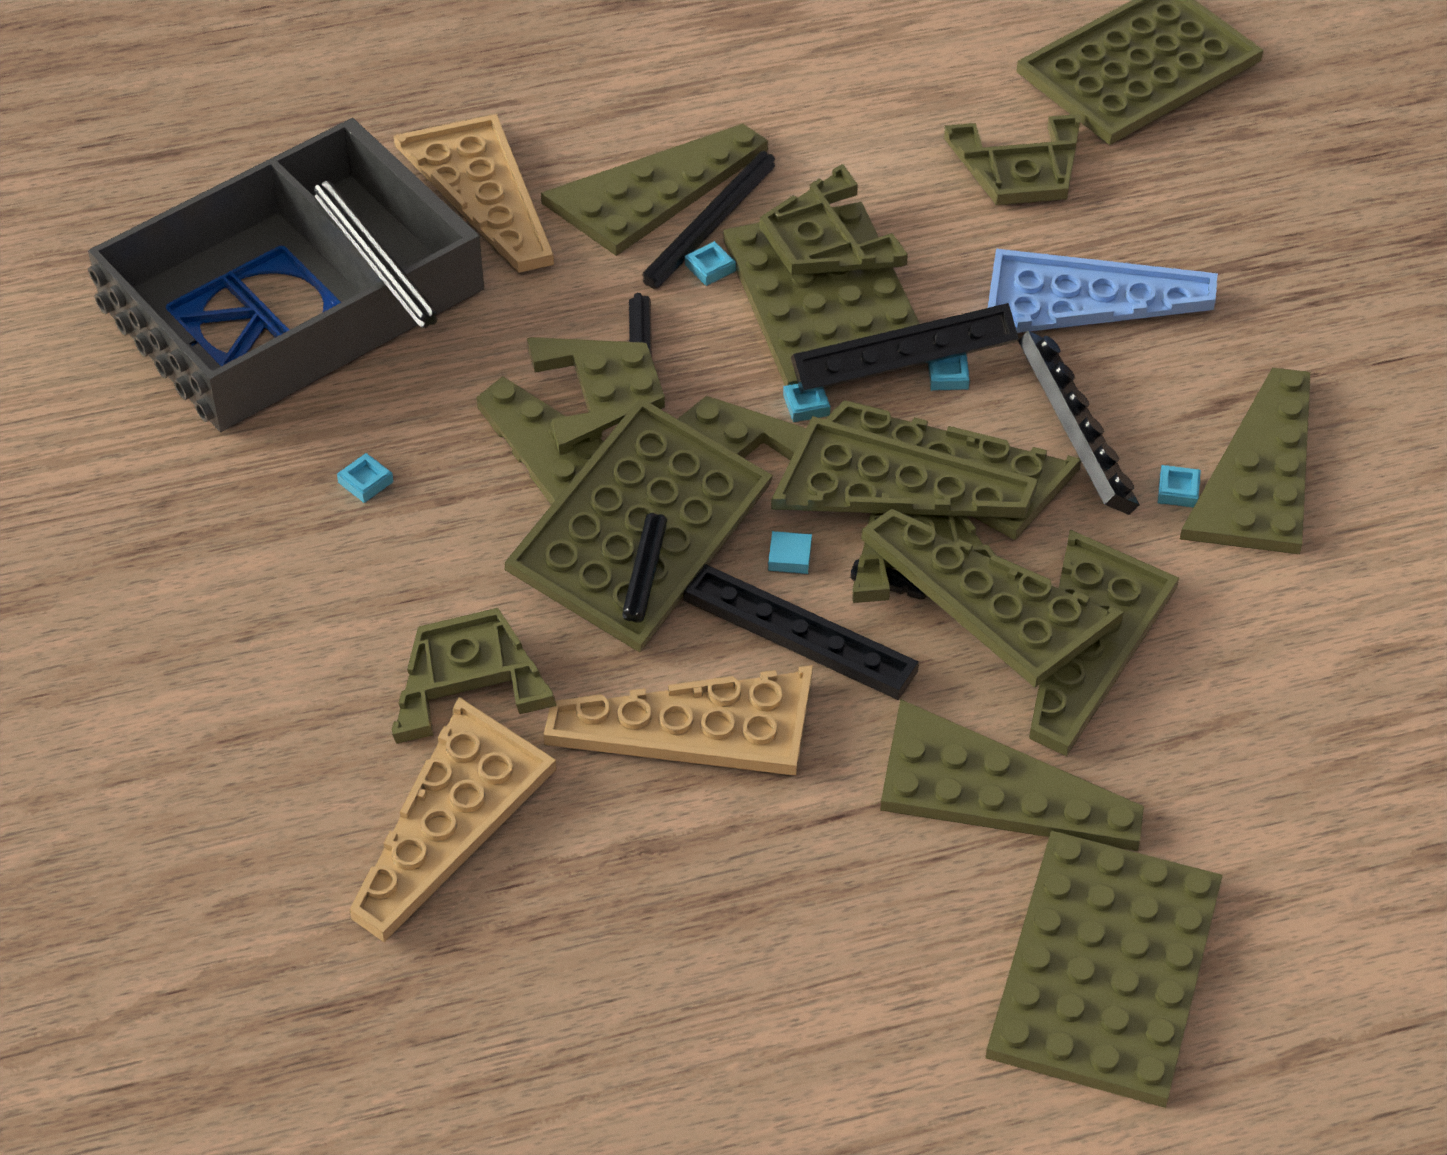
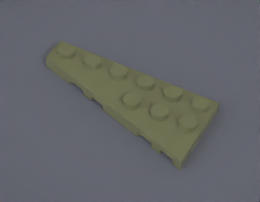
(643, 194)
(528, 430)
(977, 447)
(870, 473)
(1260, 480)
(996, 600)
(1077, 689)
(974, 780)

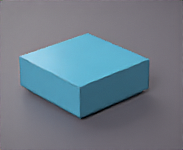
(710, 263)
(949, 374)
(805, 405)
(365, 477)
(1178, 486)
(790, 552)

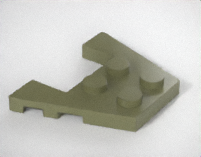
(1023, 170)
(814, 238)
(611, 381)
(742, 428)
(872, 579)
(463, 657)

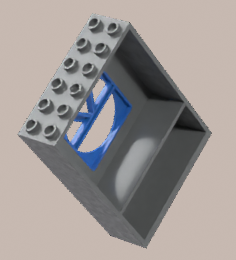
(271, 223)

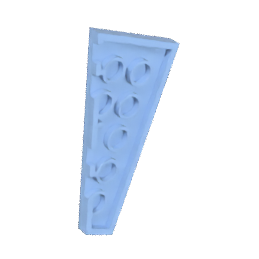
(1075, 291)

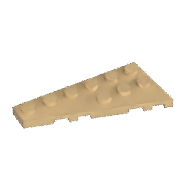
(481, 179)
(705, 722)
(455, 805)

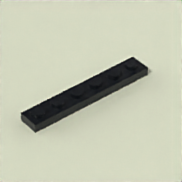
(904, 348)
(1078, 422)
(801, 631)

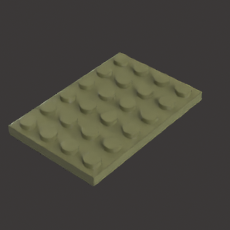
(1138, 64)
(816, 308)
(592, 531)
(1105, 968)

